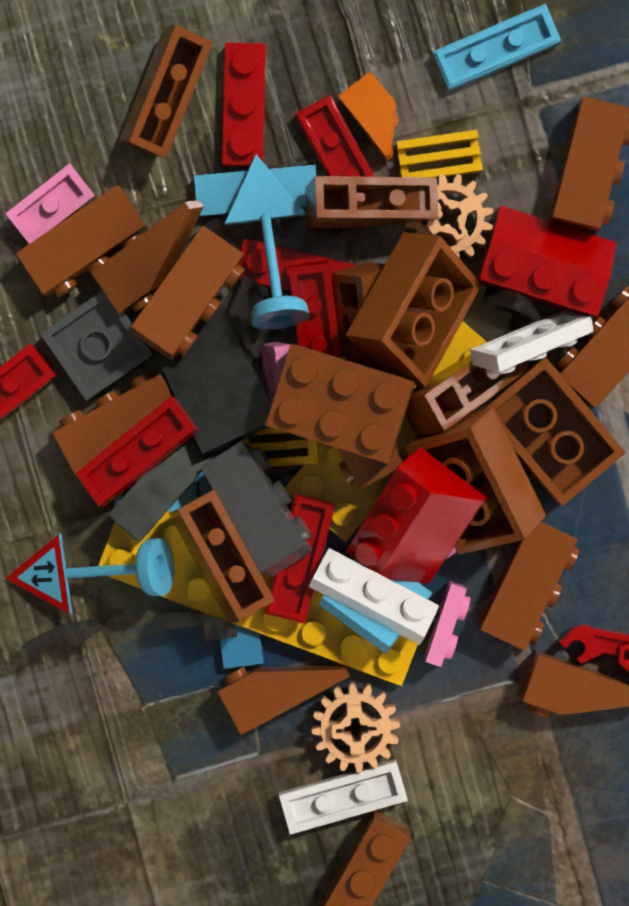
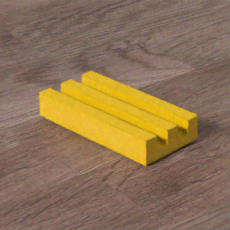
(439, 140)
(313, 450)

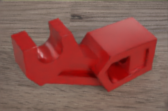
(596, 642)

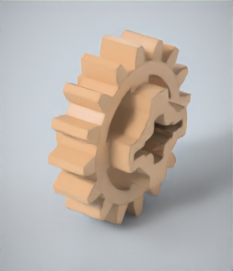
(463, 209)
(375, 726)

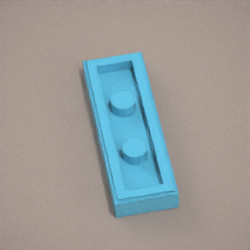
(496, 47)
(220, 190)

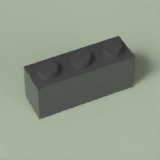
(258, 508)

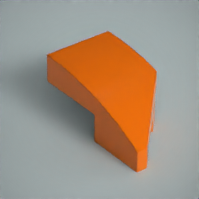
(373, 111)

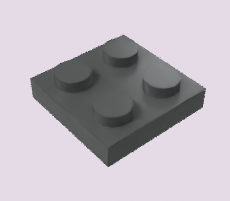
(96, 345)

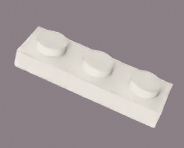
(531, 341)
(374, 596)
(342, 796)

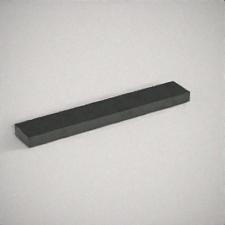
(166, 481)

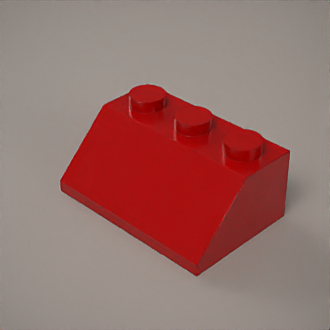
(547, 262)
(416, 520)

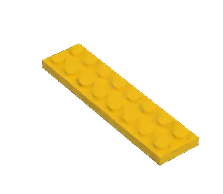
(320, 634)

